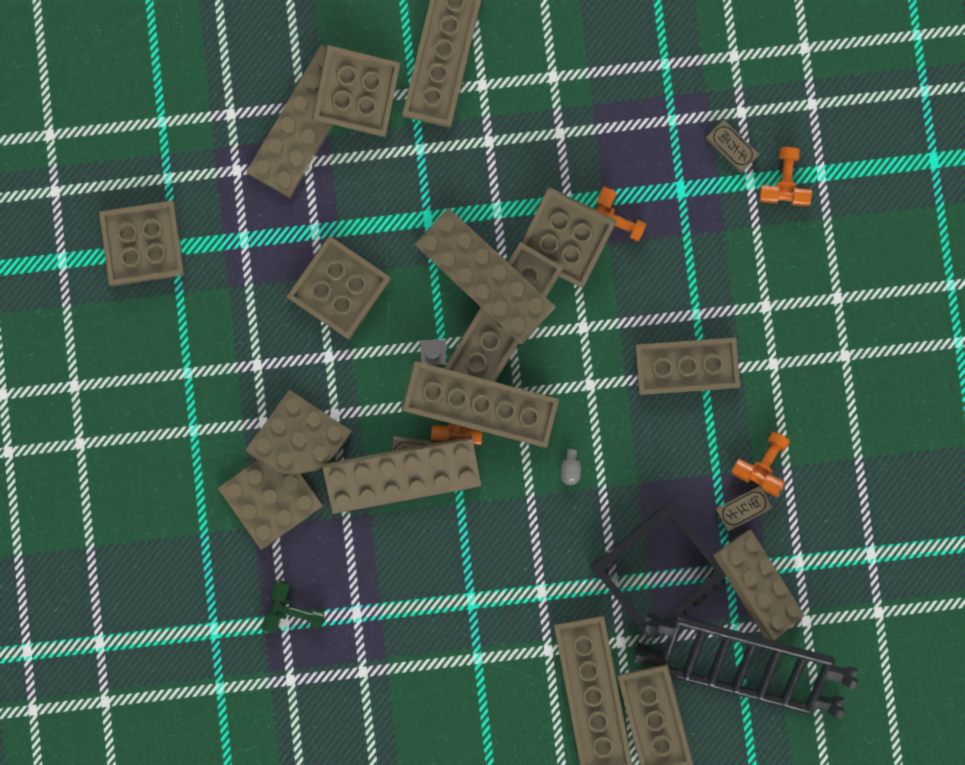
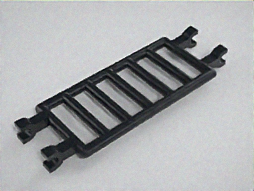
(832, 705)

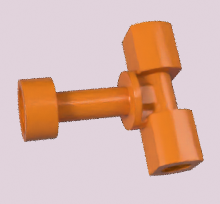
(786, 189)
(604, 206)
(453, 431)
(761, 471)

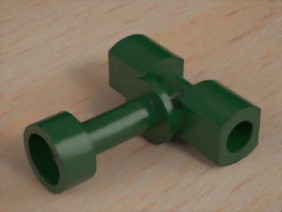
(282, 607)

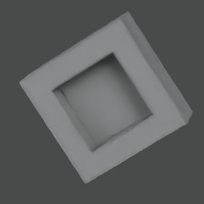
(433, 352)

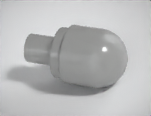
(571, 468)

